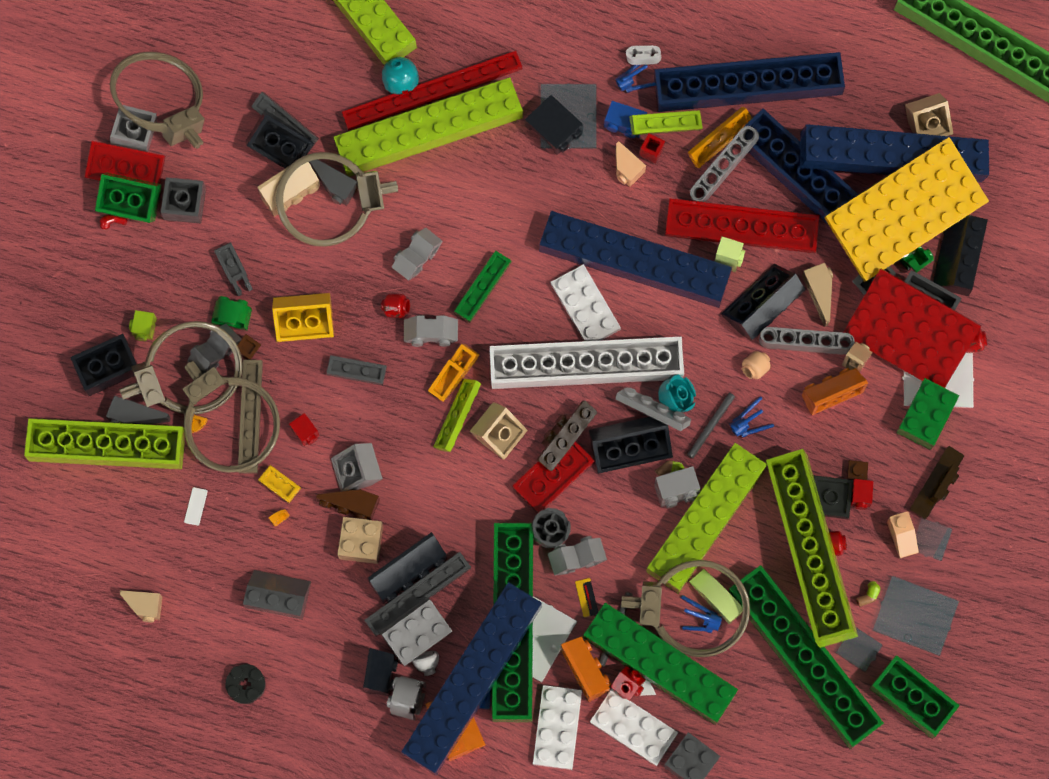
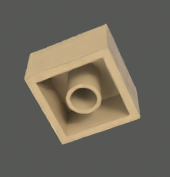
(360, 540)

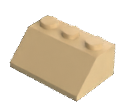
(300, 184)

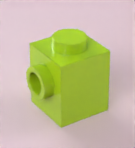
(143, 325)

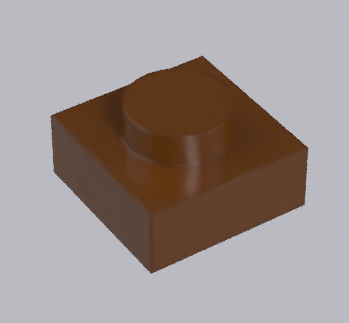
(248, 347)
(857, 470)

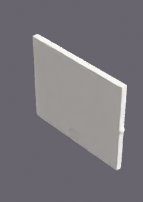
(960, 383)
(549, 631)

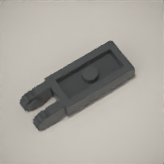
(232, 267)

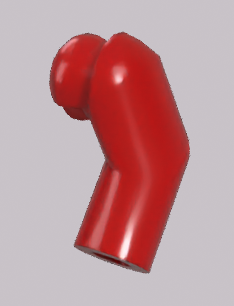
(109, 219)

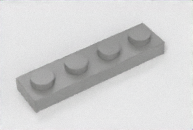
(653, 409)

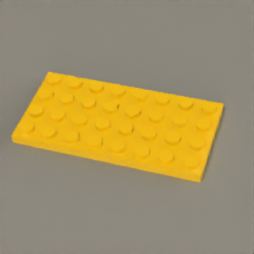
(906, 209)

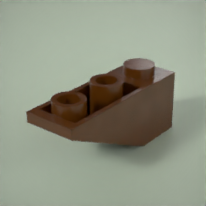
(354, 502)

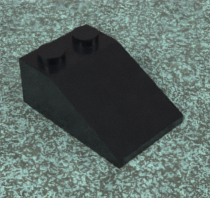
(278, 140)

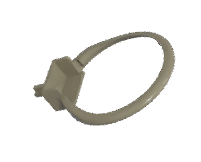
(178, 127)
(369, 191)
(148, 384)
(205, 384)
(651, 605)

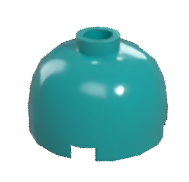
(399, 75)
(677, 394)

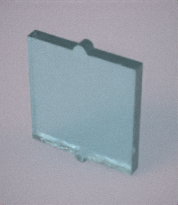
(932, 539)
(860, 650)

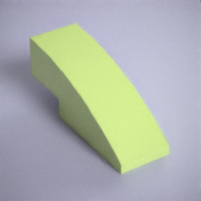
(717, 596)

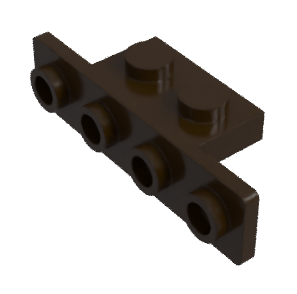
(564, 434)
(938, 483)

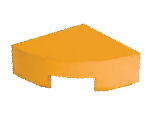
(198, 423)
(279, 517)

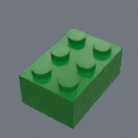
(128, 197)
(927, 414)

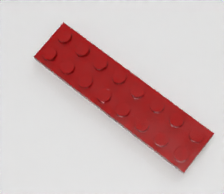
(743, 224)

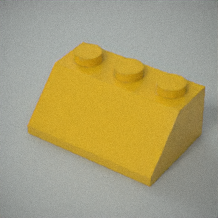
(303, 317)

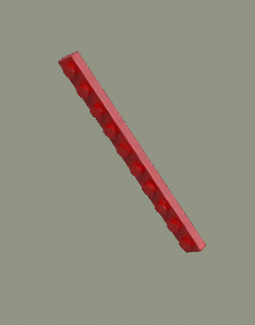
(432, 90)

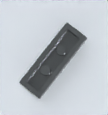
(356, 370)

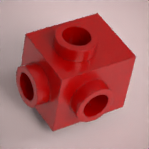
(628, 683)

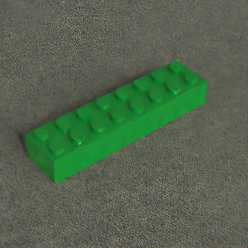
(660, 663)

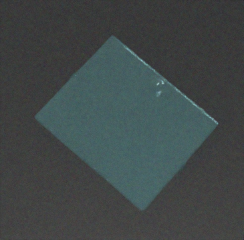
(581, 102)
(915, 615)

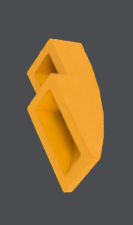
(453, 372)

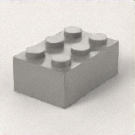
(415, 631)

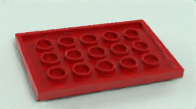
(912, 329)

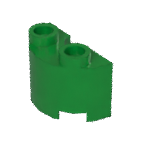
(917, 259)
(231, 313)

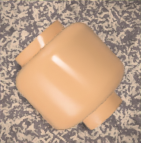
(756, 365)

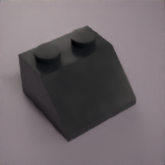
(379, 672)

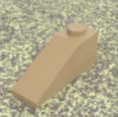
(819, 284)

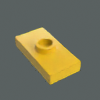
(279, 484)

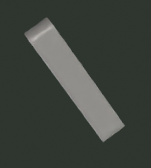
(733, 160)
(797, 344)

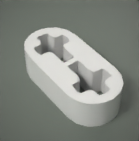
(643, 55)

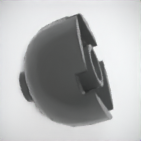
(550, 528)

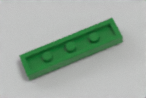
(482, 286)

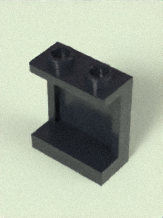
(554, 124)

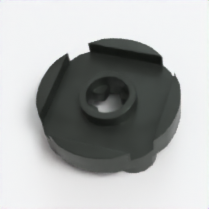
(238, 675)

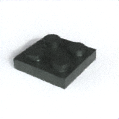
(834, 496)

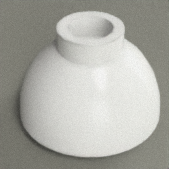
(427, 662)

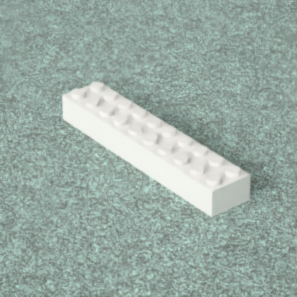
(586, 362)

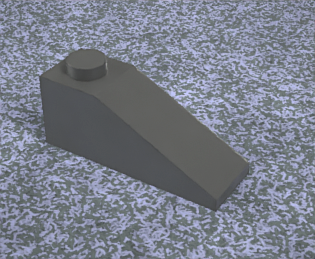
(338, 185)
(129, 412)

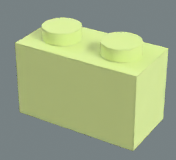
(730, 253)

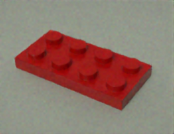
(124, 162)
(541, 487)

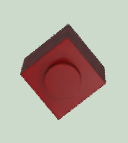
(652, 148)
(304, 430)
(862, 494)

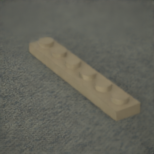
(250, 415)

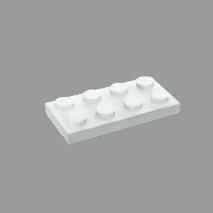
(585, 305)
(557, 727)
(634, 727)

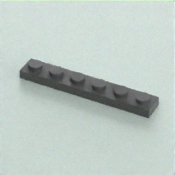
(426, 587)

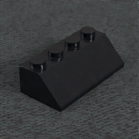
(960, 255)
(763, 301)
(630, 444)
(407, 568)

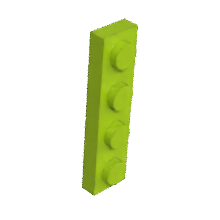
(666, 122)
(457, 415)

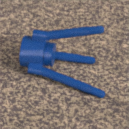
(625, 79)
(740, 425)
(711, 619)

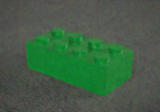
(914, 697)

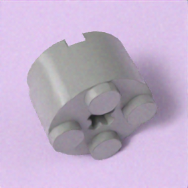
(406, 697)

